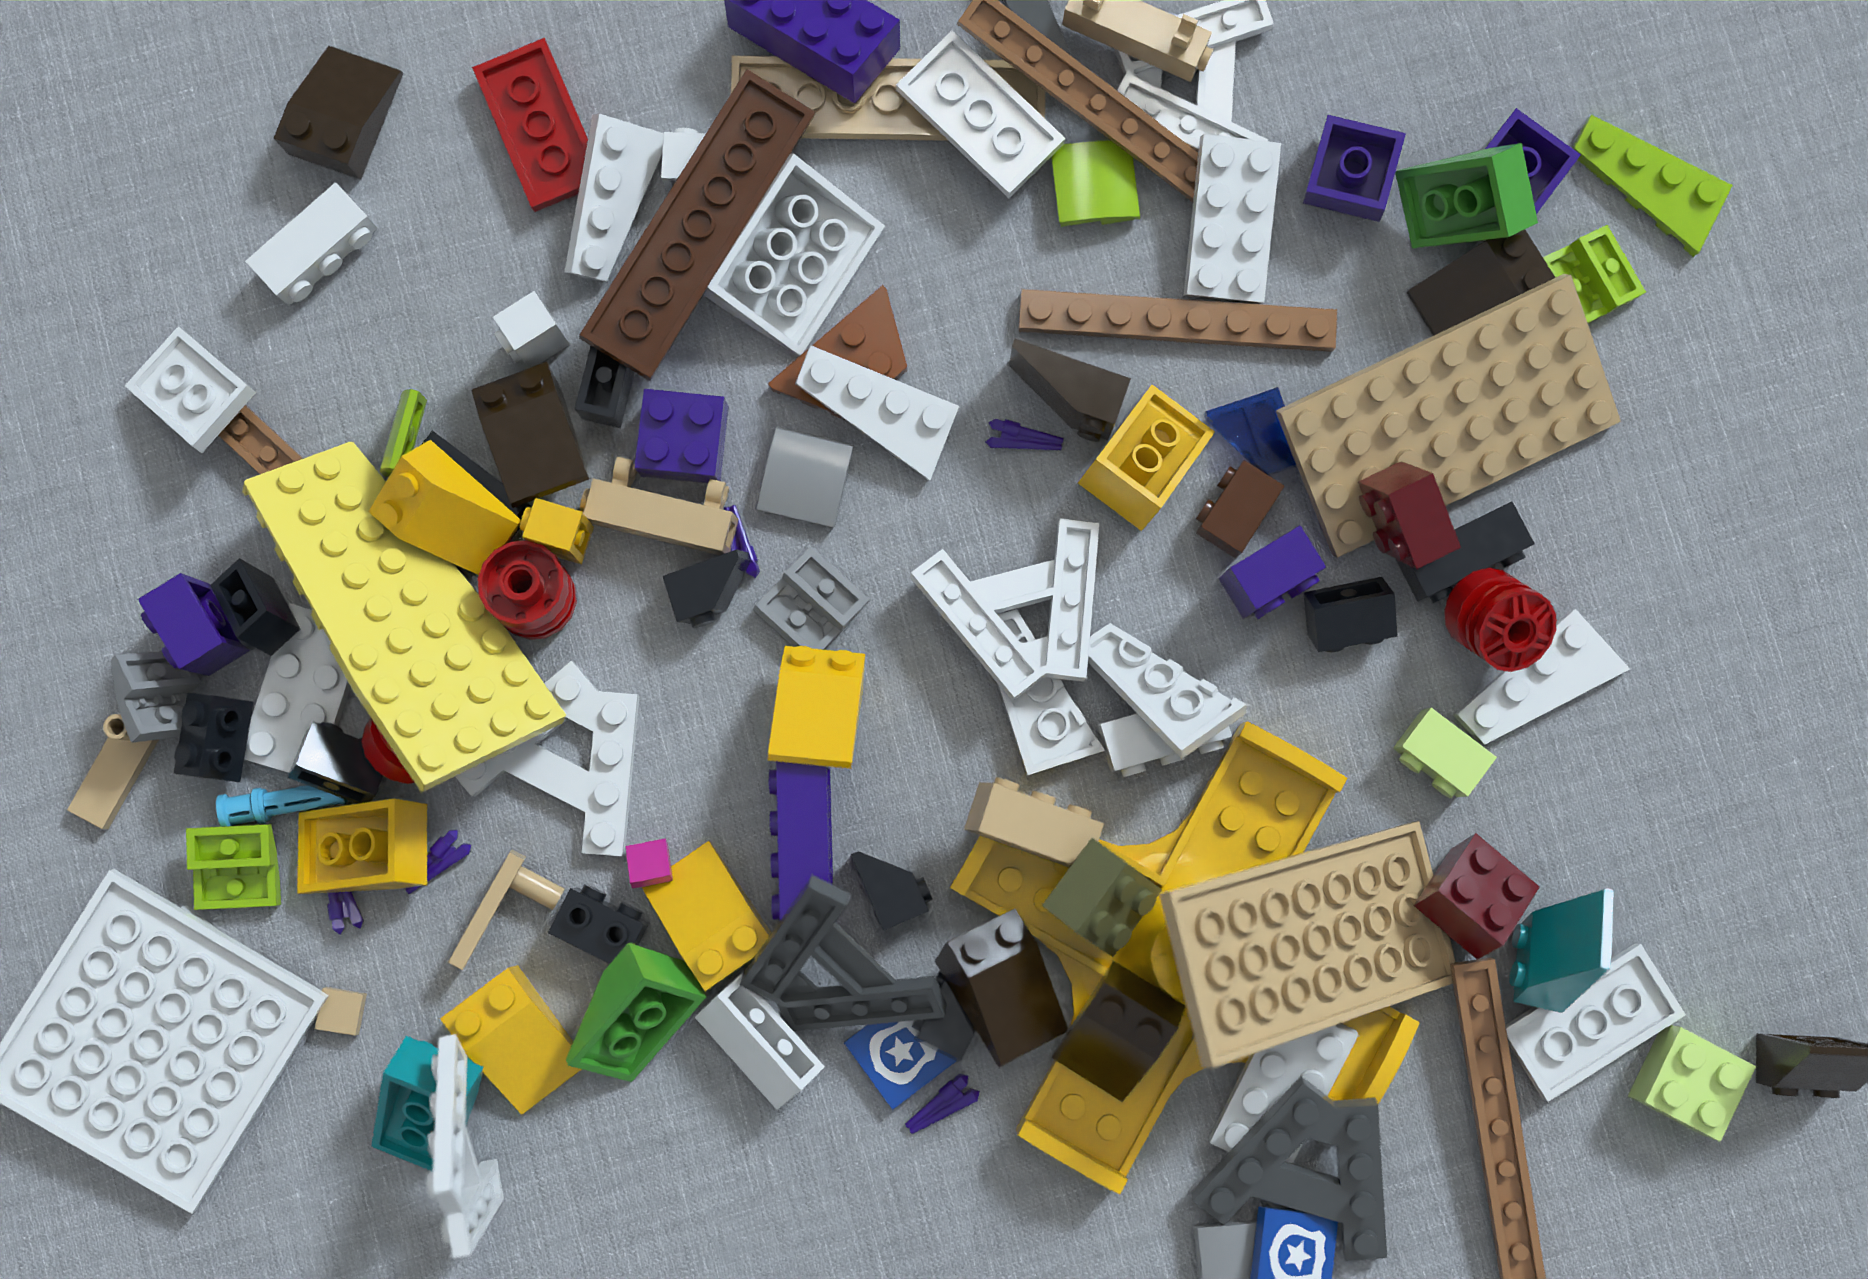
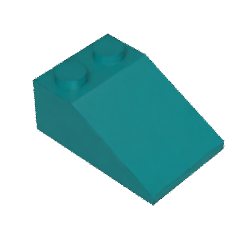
(1562, 951)
(404, 1102)

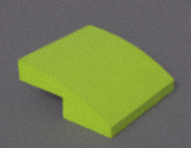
(1095, 184)
(1598, 272)
(404, 429)
(233, 866)

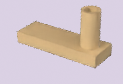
(111, 775)
(511, 876)

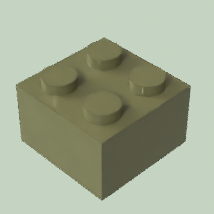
(1102, 898)

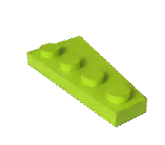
(1664, 186)

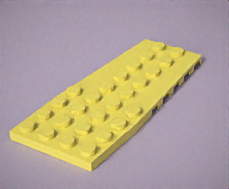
(400, 621)

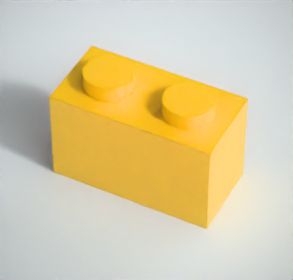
(557, 528)

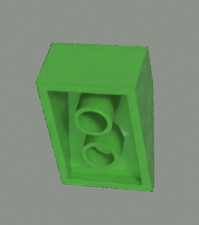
(1467, 197)
(634, 1012)

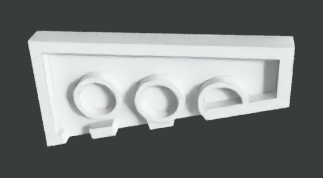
(612, 185)
(888, 411)
(1569, 668)
(1160, 692)
(1045, 718)

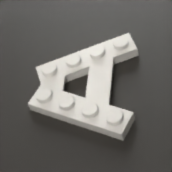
(1212, 113)
(974, 606)
(598, 792)
(462, 1188)

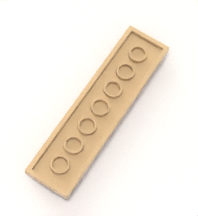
(879, 111)

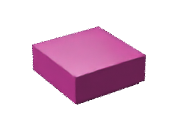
(649, 863)

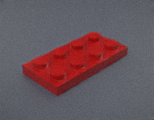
(536, 122)

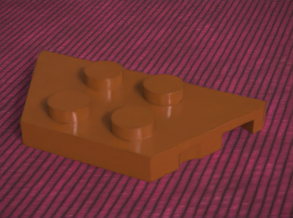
(863, 337)

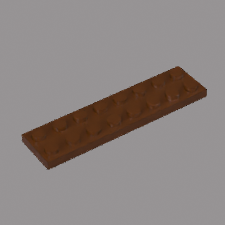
(696, 225)

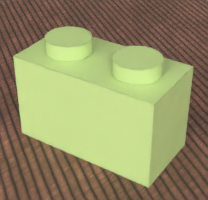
(1443, 754)

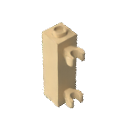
(1143, 33)
(659, 516)

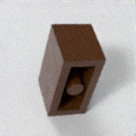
(1239, 508)

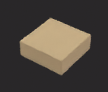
(341, 1011)

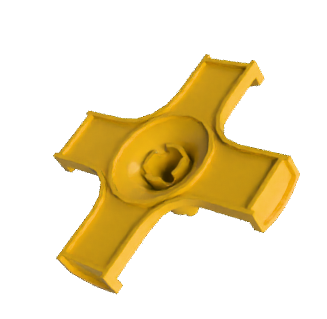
(1251, 812)

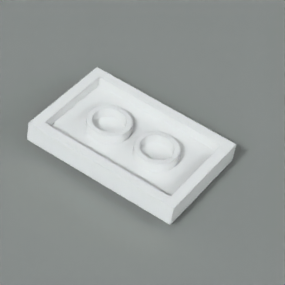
(190, 389)

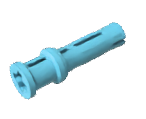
(262, 805)

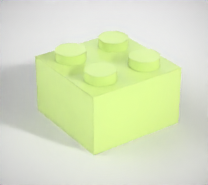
(1692, 1081)

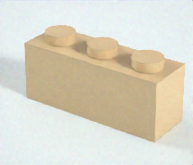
(1031, 822)

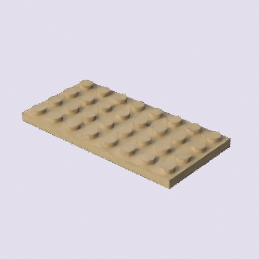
(1456, 405)
(1305, 942)

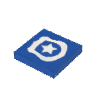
(896, 1060)
(1293, 1245)

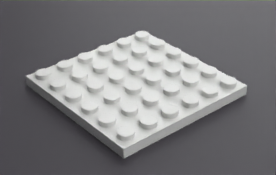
(153, 1040)

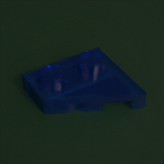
(1255, 430)

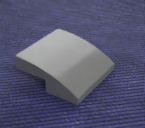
(805, 477)
(811, 602)
(150, 694)
(1225, 1249)

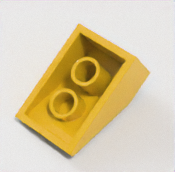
(1146, 458)
(443, 509)
(817, 707)
(362, 847)
(708, 916)
(513, 1038)

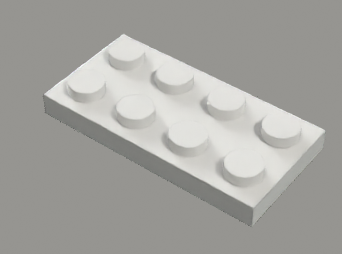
(980, 114)
(1232, 219)
(298, 688)
(1599, 1027)
(1273, 1071)

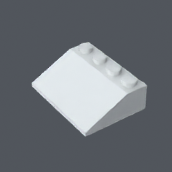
(794, 256)

